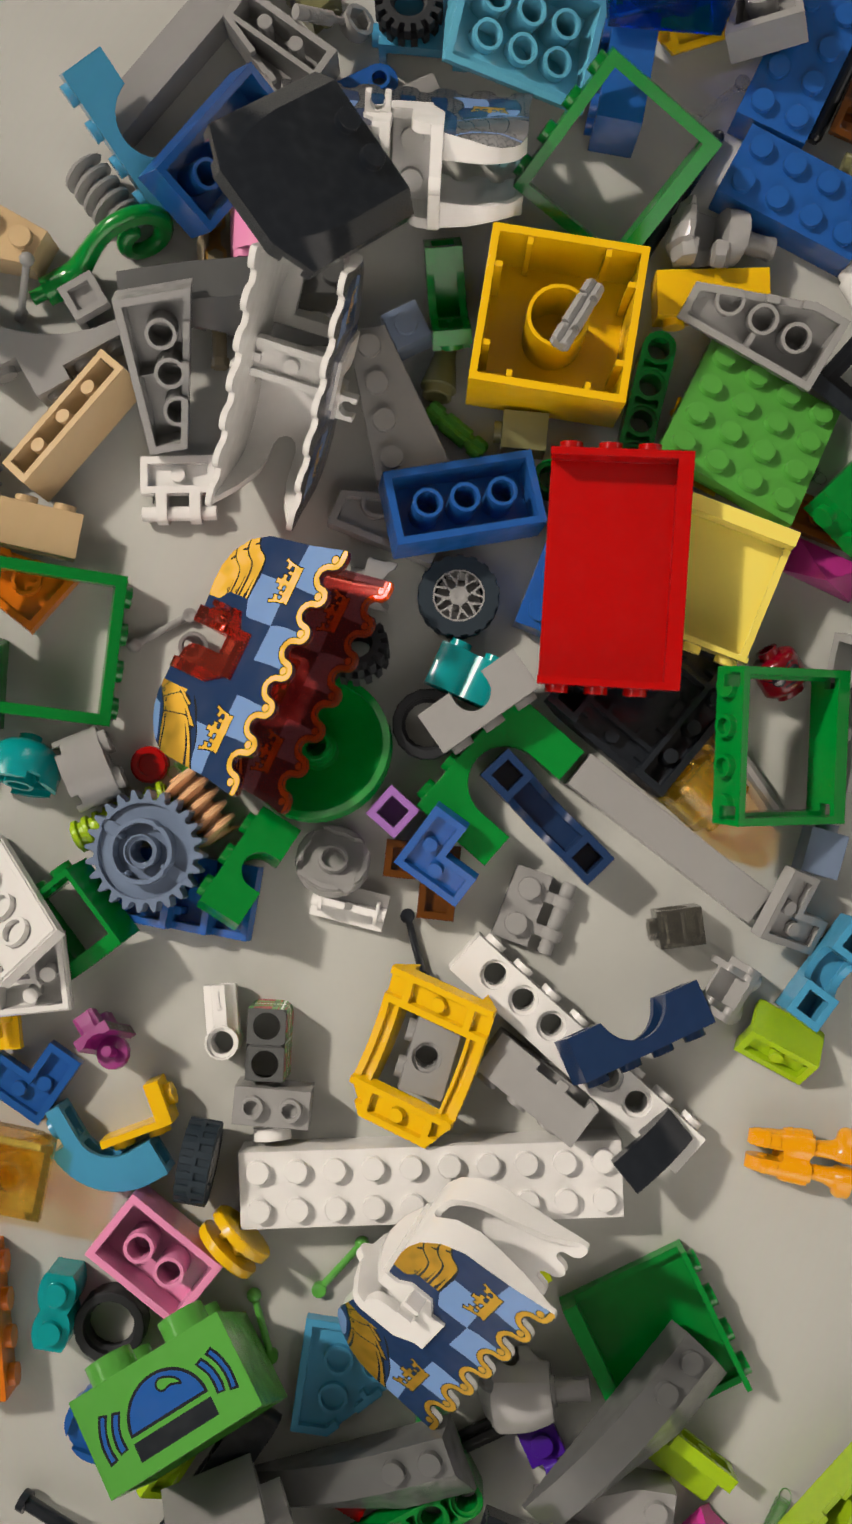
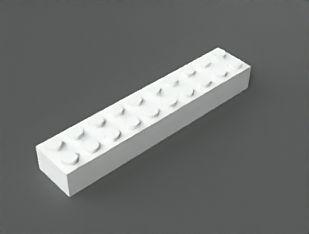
(389, 1177)

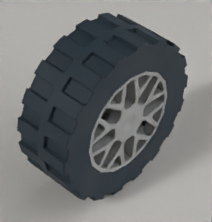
(458, 597)
(198, 1161)

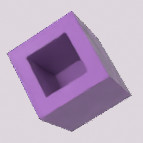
(393, 811)

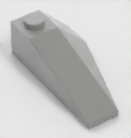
(769, 330)

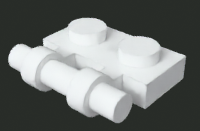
(177, 477)

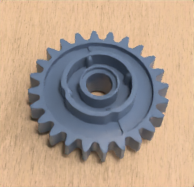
(120, 857)

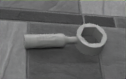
(328, 18)

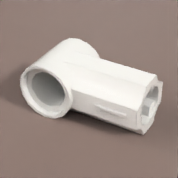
(222, 1015)

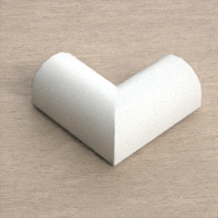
(44, 987)

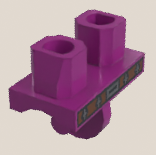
(104, 1038)

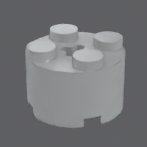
(89, 768)

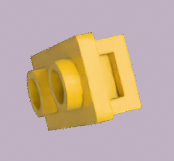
(162, 1101)

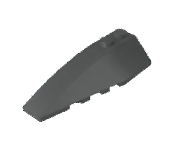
(219, 288)
(630, 1426)
(377, 1470)

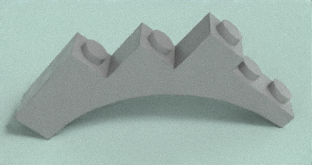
(54, 358)

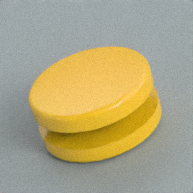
(232, 1246)

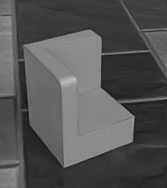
(84, 298)

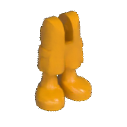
(792, 1154)

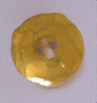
(692, 793)

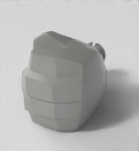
(714, 242)
(526, 1394)

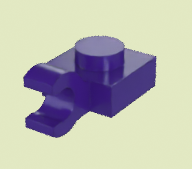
(543, 1446)

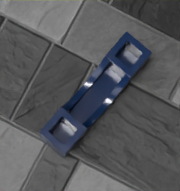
(546, 817)
(673, 1016)

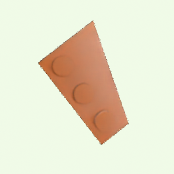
(30, 597)

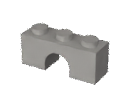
(453, 725)

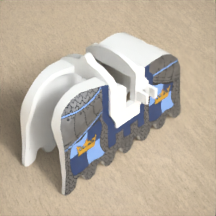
(448, 128)
(282, 385)

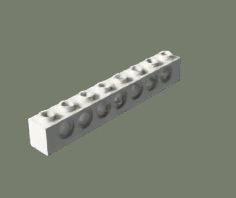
(611, 1095)

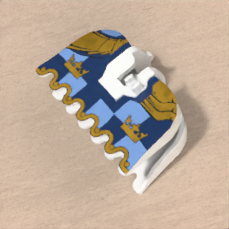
(451, 1291)

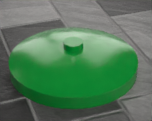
(346, 763)

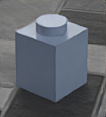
(407, 329)
(820, 850)

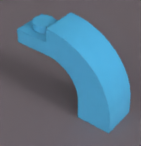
(104, 1168)

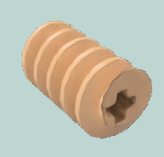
(197, 798)

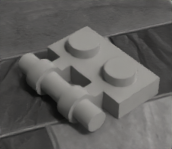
(522, 907)

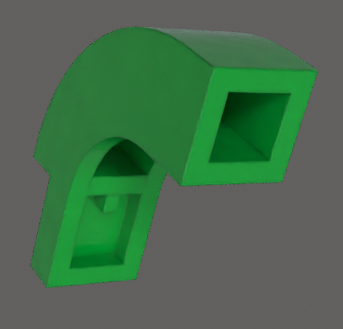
(446, 294)

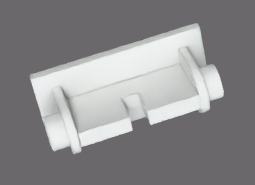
(359, 908)

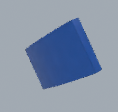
(189, 917)

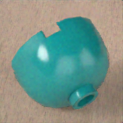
(28, 766)

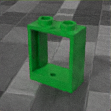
(110, 915)

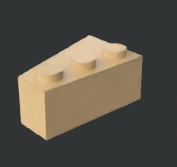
(20, 236)

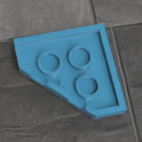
(329, 1380)

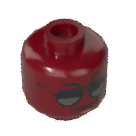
(779, 657)

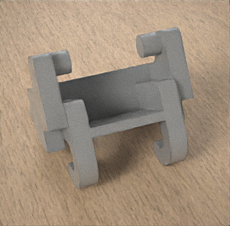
(730, 988)

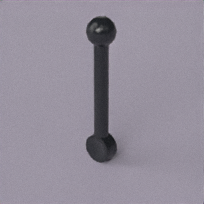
(407, 916)

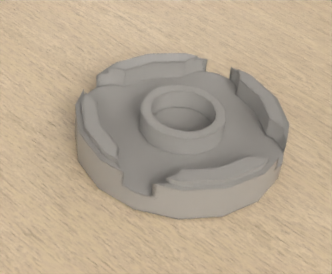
(332, 861)

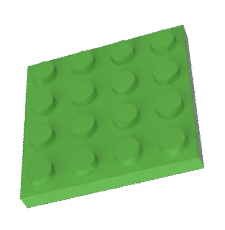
(750, 434)

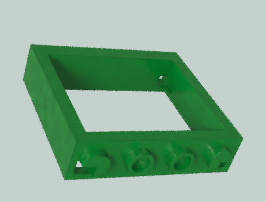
(575, 104)
(116, 636)
(825, 754)

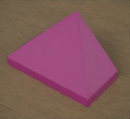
(821, 569)

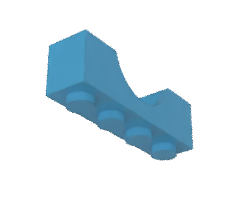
(95, 88)

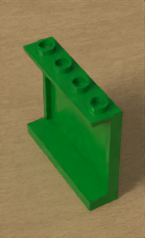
(631, 1306)

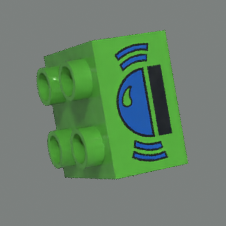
(174, 1401)

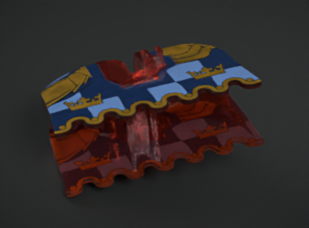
(258, 700)

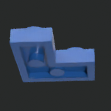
(429, 855)
(37, 1089)

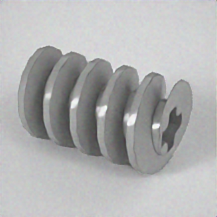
(97, 188)

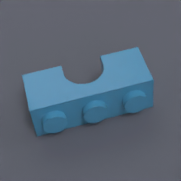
(814, 986)

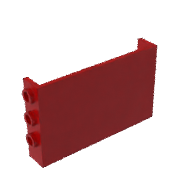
(616, 568)

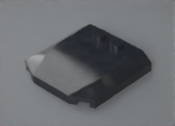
(307, 174)
(651, 735)

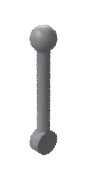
(27, 261)
(135, 644)

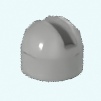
(193, 636)

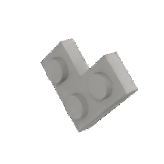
(784, 914)

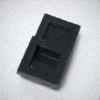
(652, 1151)

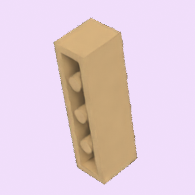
(73, 426)
(39, 528)

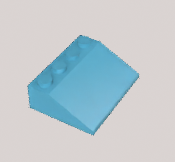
(525, 43)

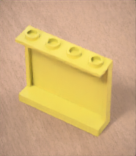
(731, 578)

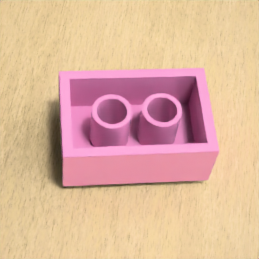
(155, 1253)

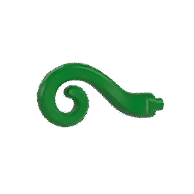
(120, 223)

